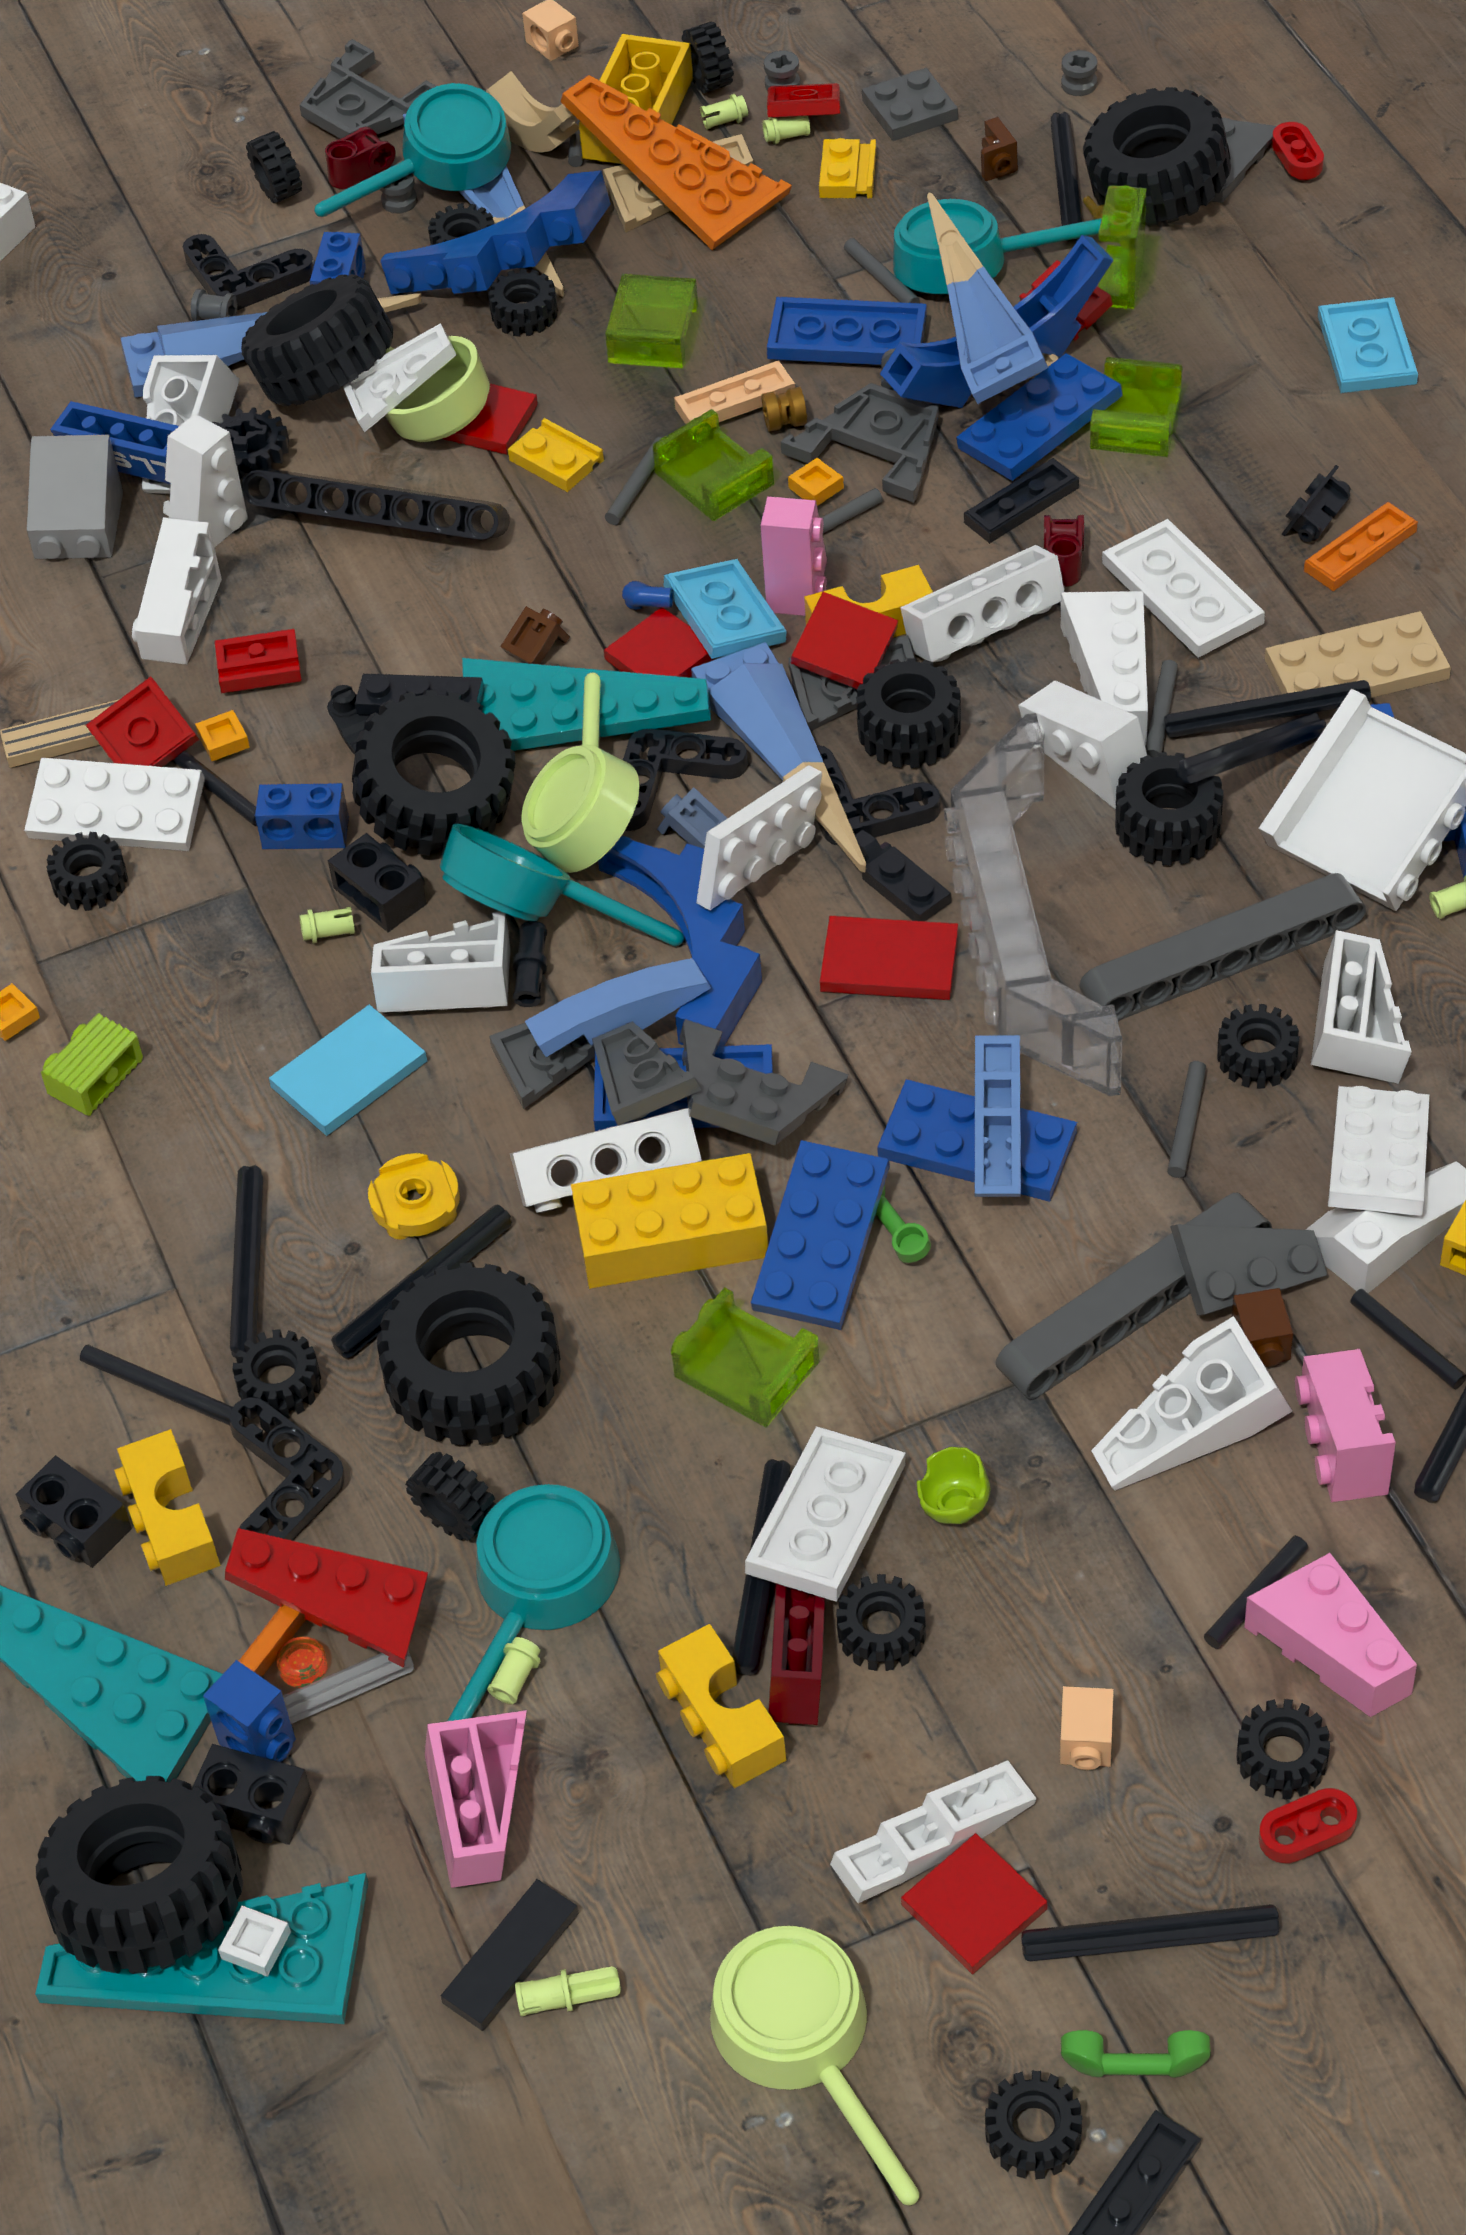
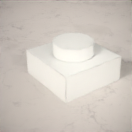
(254, 1941)

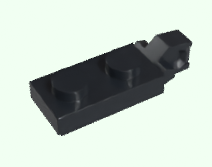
(901, 880)

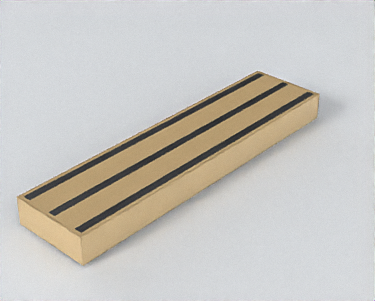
(50, 736)

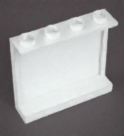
(1370, 802)

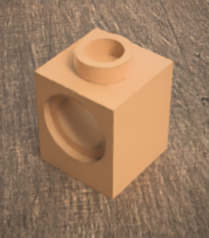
(550, 29)
(1086, 1727)

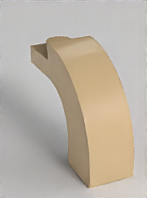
(529, 121)

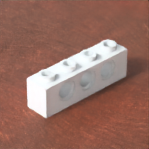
(983, 603)
(534, 1165)

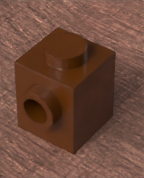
(1265, 1324)

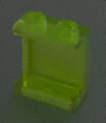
(1125, 224)
(650, 320)
(1146, 412)
(711, 466)
(743, 1359)

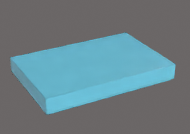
(1367, 345)
(724, 608)
(348, 1069)

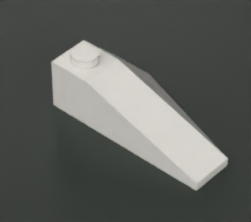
(184, 387)
(1372, 1245)
(1199, 1407)

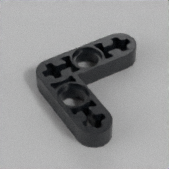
(294, 265)
(664, 758)
(907, 796)
(296, 1469)

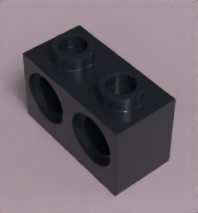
(377, 882)
(78, 1506)
(255, 1785)

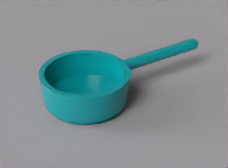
(450, 141)
(917, 252)
(526, 883)
(539, 1566)

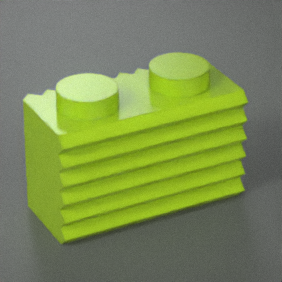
(91, 1064)

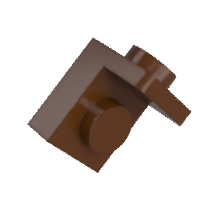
(998, 151)
(534, 635)

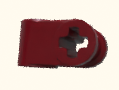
(353, 158)
(1066, 541)

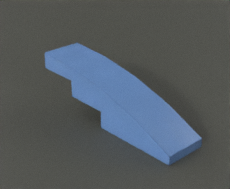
(635, 997)
(997, 1116)

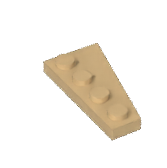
(637, 203)

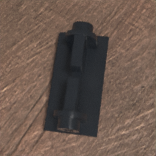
(1324, 494)

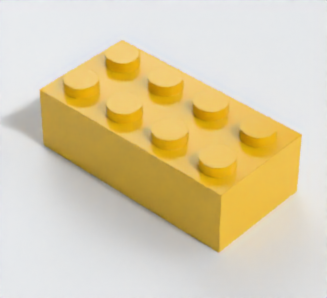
(652, 76)
(670, 1220)

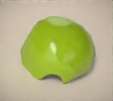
(954, 1486)

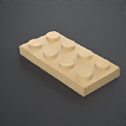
(1385, 653)

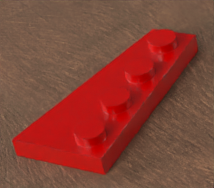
(350, 1593)

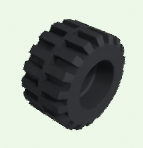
(908, 713)
(1161, 832)

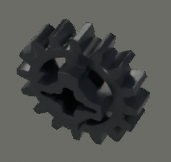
(256, 439)

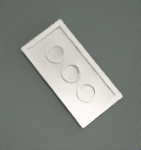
(1183, 588)
(122, 801)
(759, 837)
(1379, 1150)
(825, 1514)

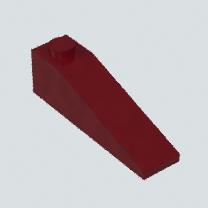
(796, 1656)

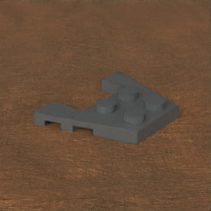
(349, 102)
(880, 425)
(747, 1099)

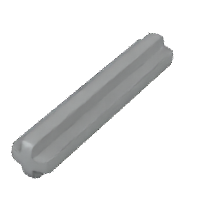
(343, 1685)

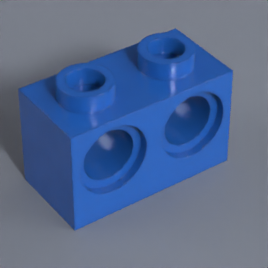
(338, 255)
(302, 816)
(249, 1714)

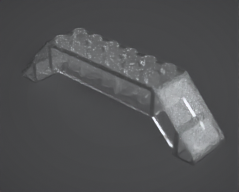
(1023, 999)

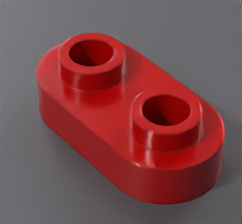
(1297, 150)
(1304, 1825)

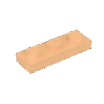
(735, 394)

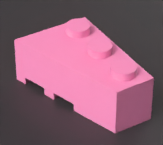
(792, 553)
(1345, 1426)
(1335, 1633)
(473, 1791)

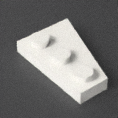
(398, 375)

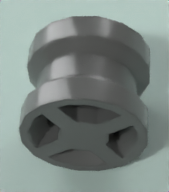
(781, 69)
(1079, 73)
(399, 195)

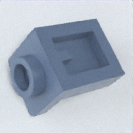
(690, 817)

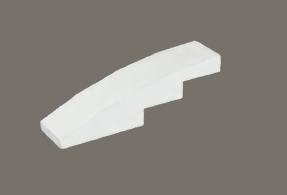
(932, 1831)

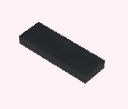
(1021, 500)
(509, 1954)
(1140, 2179)

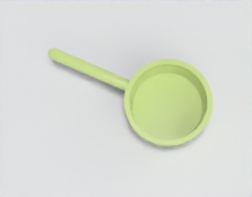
(446, 399)
(581, 797)
(793, 2018)

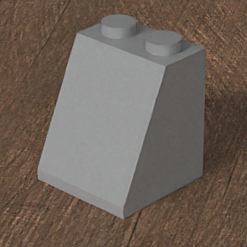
(73, 497)

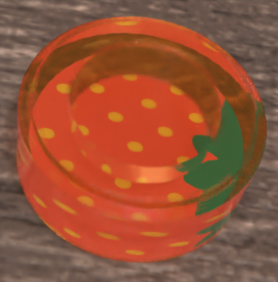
(301, 1661)

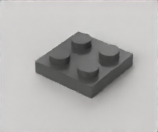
(909, 104)

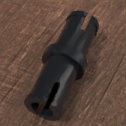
(530, 964)

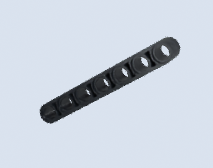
(357, 508)

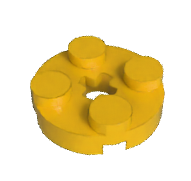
(414, 1217)

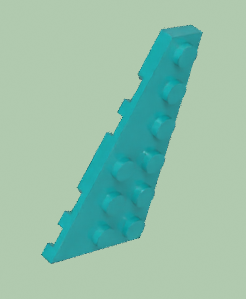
(546, 701)
(108, 1687)
(305, 1983)

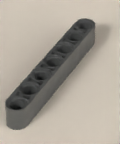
(1224, 946)
(1111, 1308)

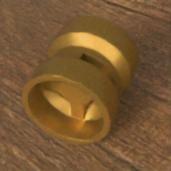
(784, 409)

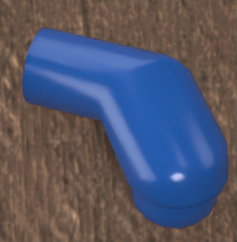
(642, 595)

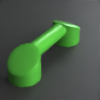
(909, 1239)
(1086, 2054)

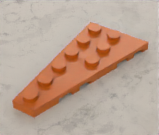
(679, 166)

